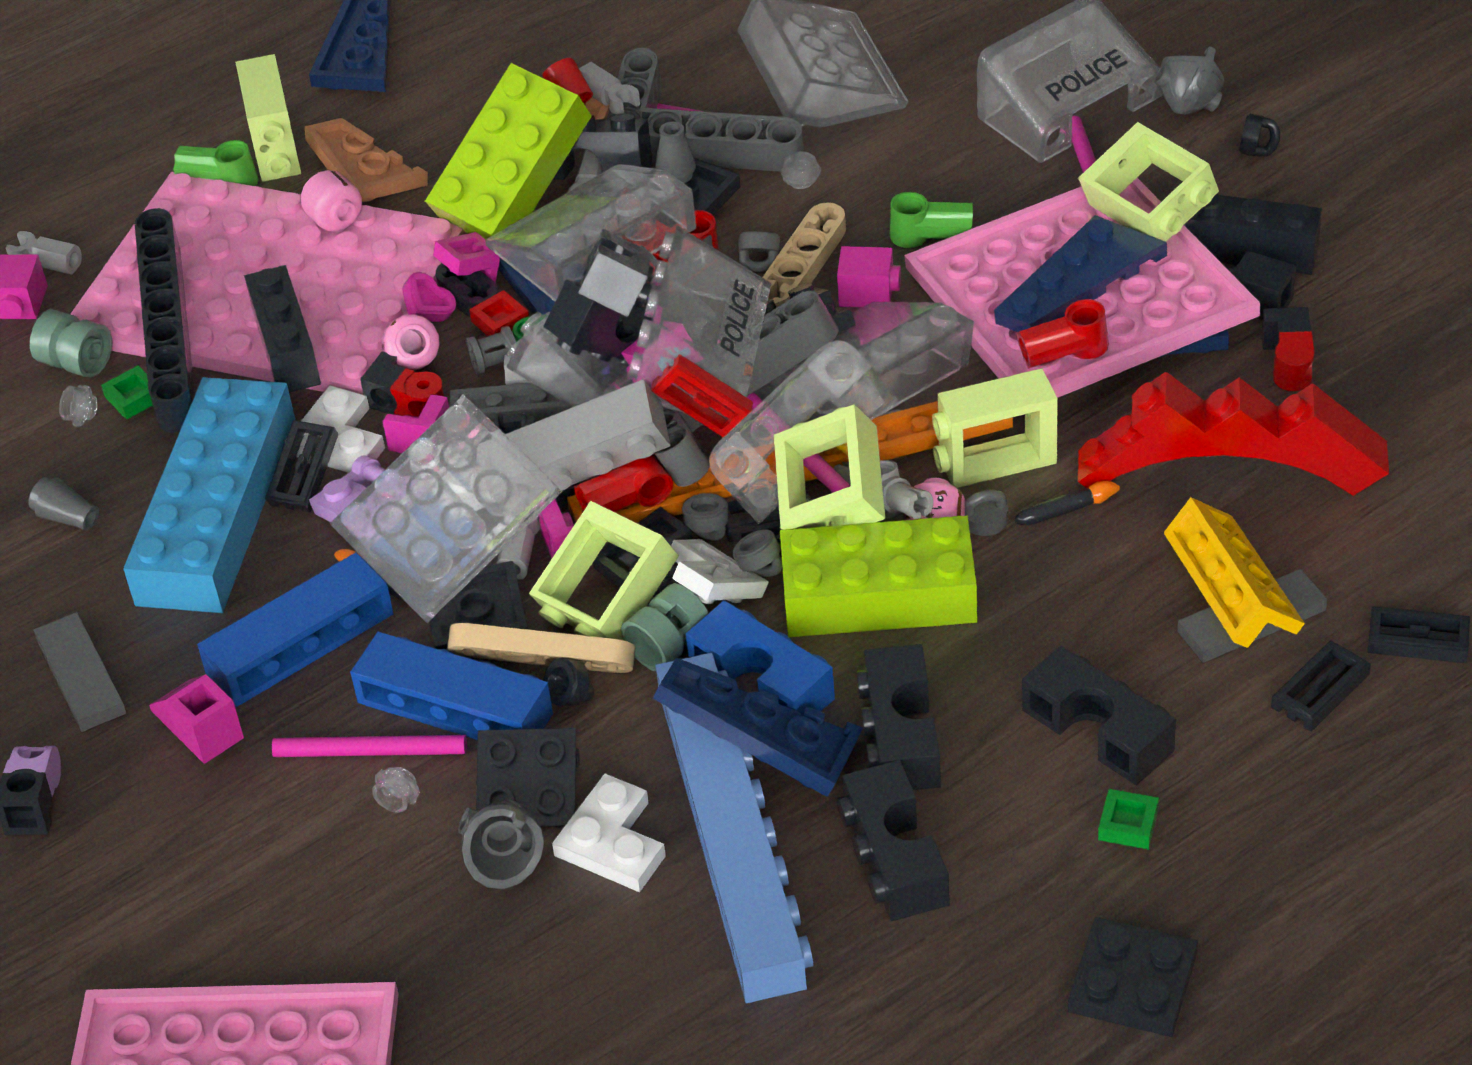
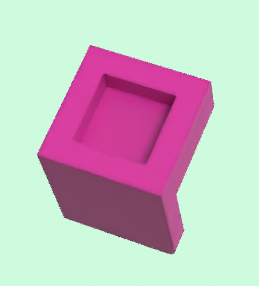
(404, 430)

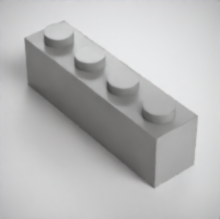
(596, 435)

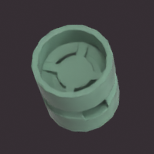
(70, 343)
(662, 627)

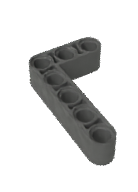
(713, 137)
(785, 340)

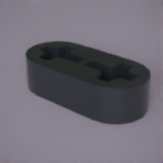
(475, 285)

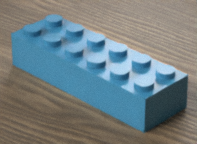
(210, 496)

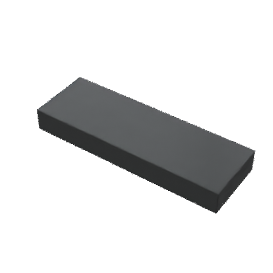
(1210, 639)
(79, 672)

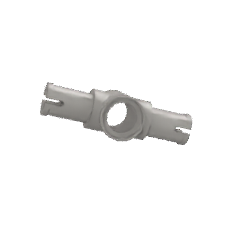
(897, 492)

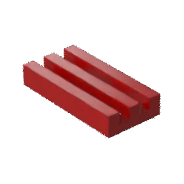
(706, 392)

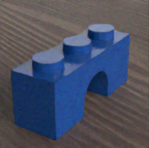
(747, 646)

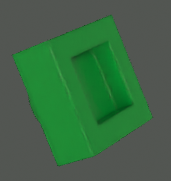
(128, 392)
(1128, 819)

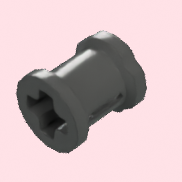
(477, 348)

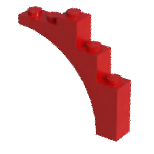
(1240, 422)

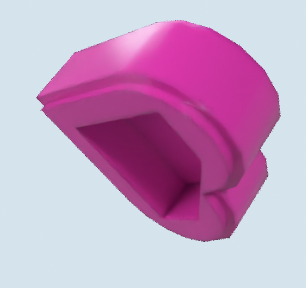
(427, 299)

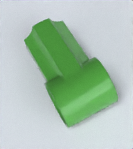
(227, 163)
(916, 219)

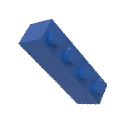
(296, 629)
(447, 688)

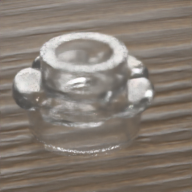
(800, 170)
(78, 405)
(395, 789)

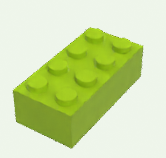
(509, 154)
(878, 576)

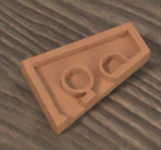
(356, 157)

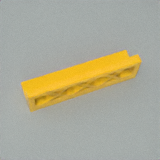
(1230, 573)

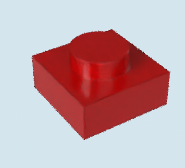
(497, 312)

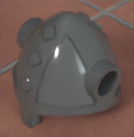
(1191, 82)
(500, 843)

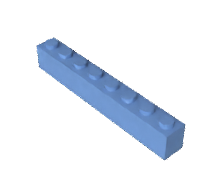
(740, 856)

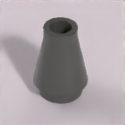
(674, 152)
(60, 503)

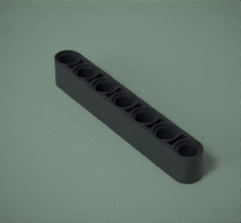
(164, 318)

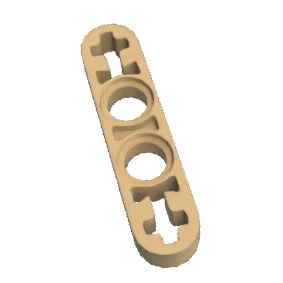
(807, 262)
(540, 647)

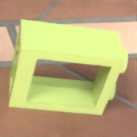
(268, 118)
(1138, 150)
(990, 402)
(852, 505)
(576, 556)

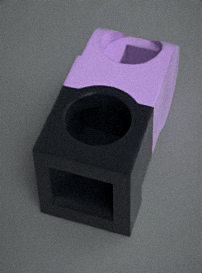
(29, 789)

